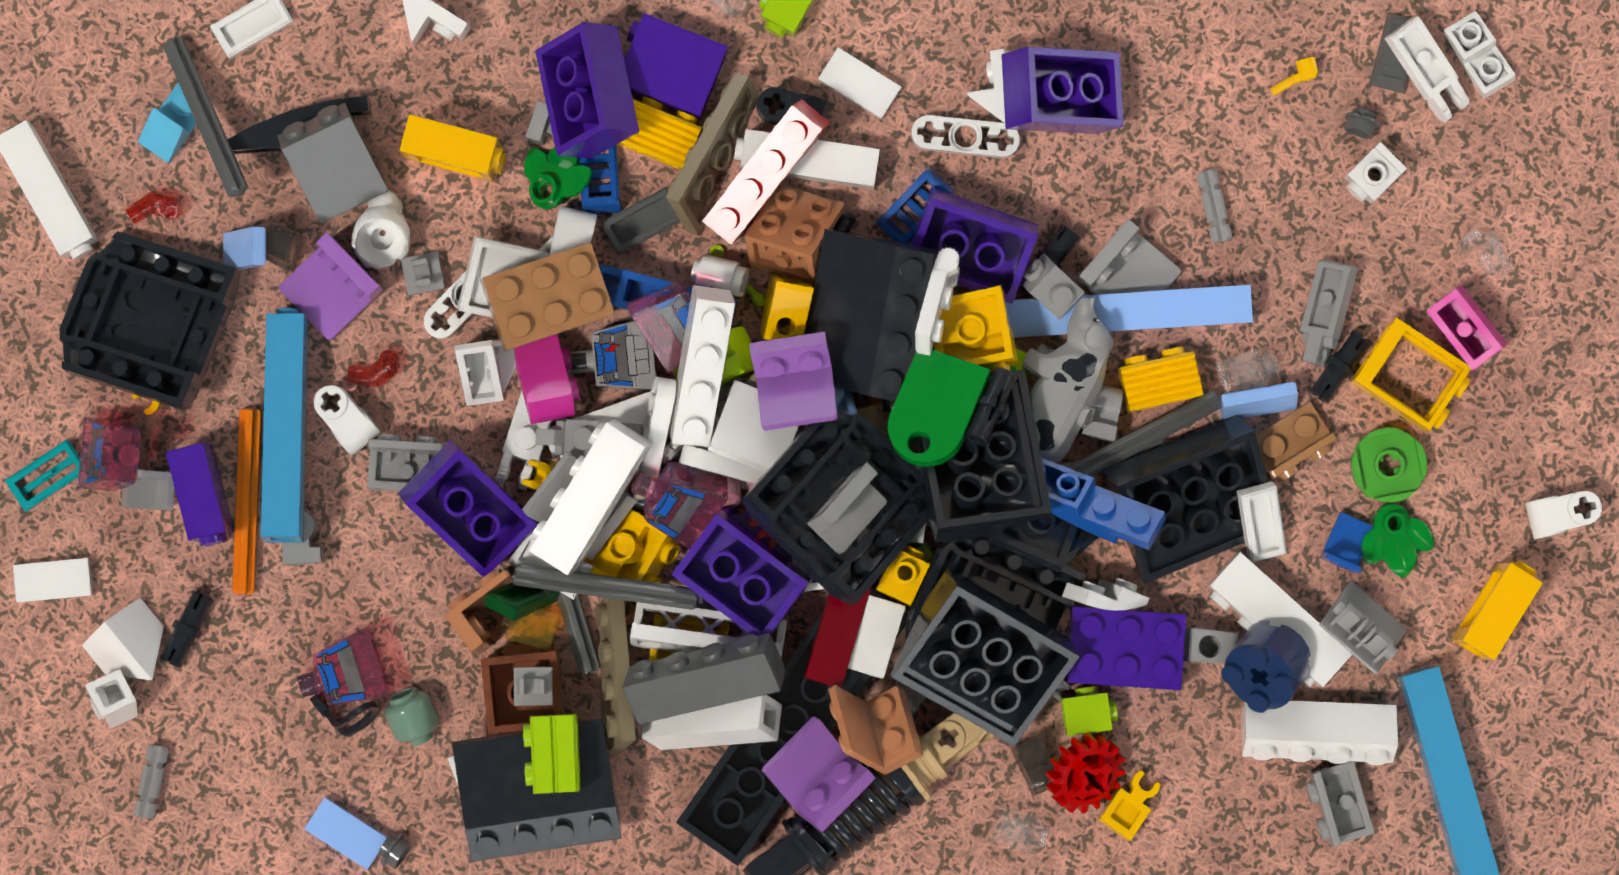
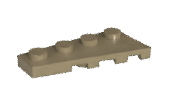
(711, 153)
(614, 664)

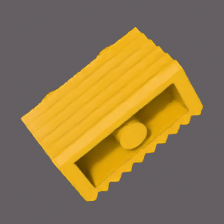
(661, 134)
(1160, 380)

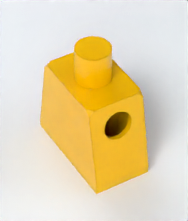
(785, 299)

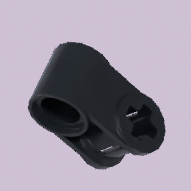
(787, 99)

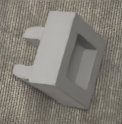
(539, 125)
(423, 273)
(533, 686)

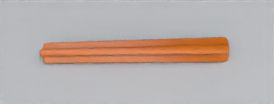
(246, 501)

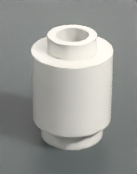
(720, 274)

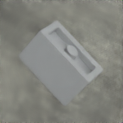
(848, 510)

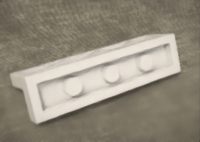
(675, 640)

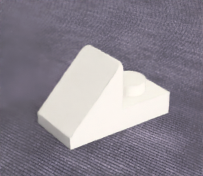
(420, 14)
(993, 98)

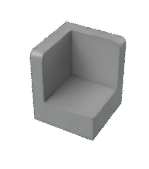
(150, 491)

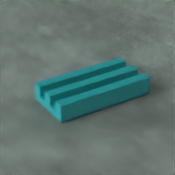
(20, 494)

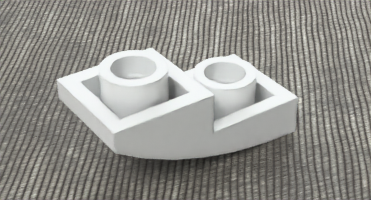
(1479, 55)
(1106, 595)

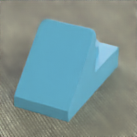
(168, 126)

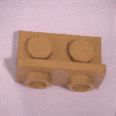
(1294, 440)

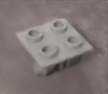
(1363, 627)

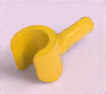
(1307, 71)

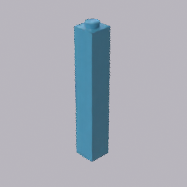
(284, 427)
(1447, 772)

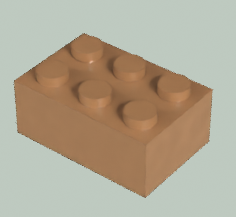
(547, 296)

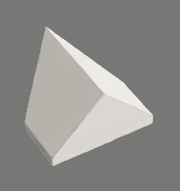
(484, 370)
(127, 642)

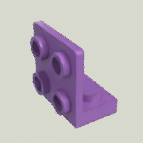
(330, 287)
(794, 381)
(817, 775)

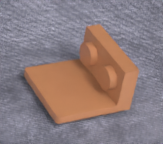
(791, 232)
(471, 628)
(876, 730)

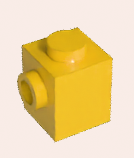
(904, 576)

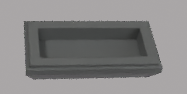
(1387, 69)
(640, 221)

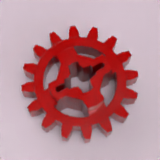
(1098, 759)

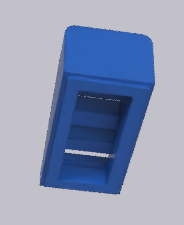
(605, 204)
(889, 227)

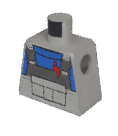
(618, 358)

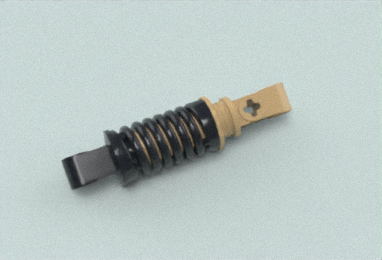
(885, 796)

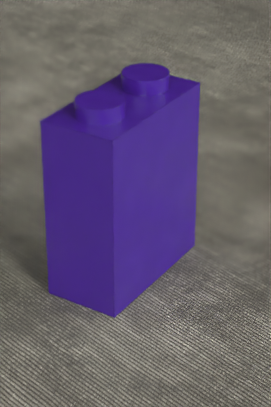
(672, 65)
(200, 494)

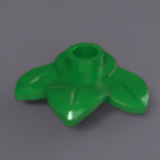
(560, 172)
(1399, 545)

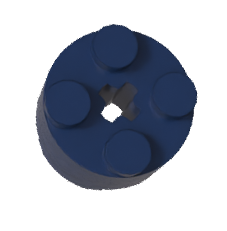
(1267, 666)

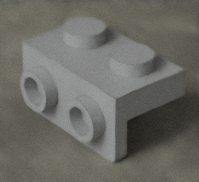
(397, 461)
(1340, 803)

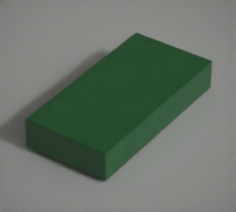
(519, 601)

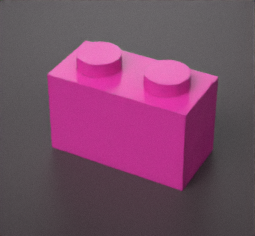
(1467, 327)
(545, 380)

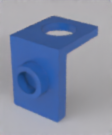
(1345, 542)

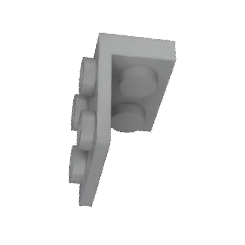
(1128, 265)
(539, 504)

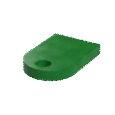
(936, 404)

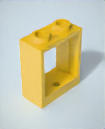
(452, 148)
(1380, 352)
(1497, 609)

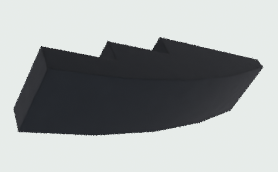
(263, 135)

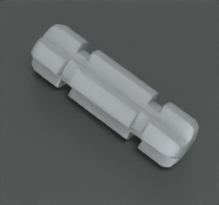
(1214, 205)
(151, 781)

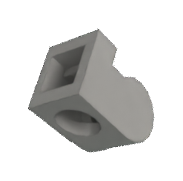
(1106, 414)
(304, 552)
(1208, 645)

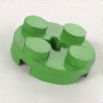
(1400, 447)

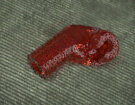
(155, 203)
(378, 373)

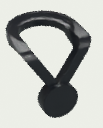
(373, 712)

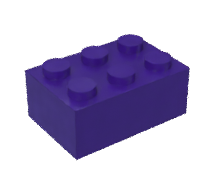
(587, 90)
(1062, 90)
(989, 242)
(467, 508)
(742, 576)
(1127, 648)

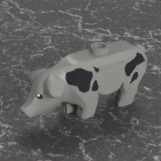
(1068, 381)

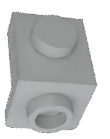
(1051, 286)

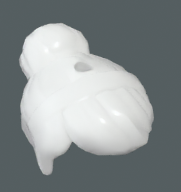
(382, 214)

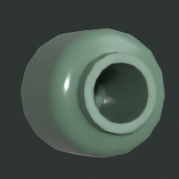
(411, 716)

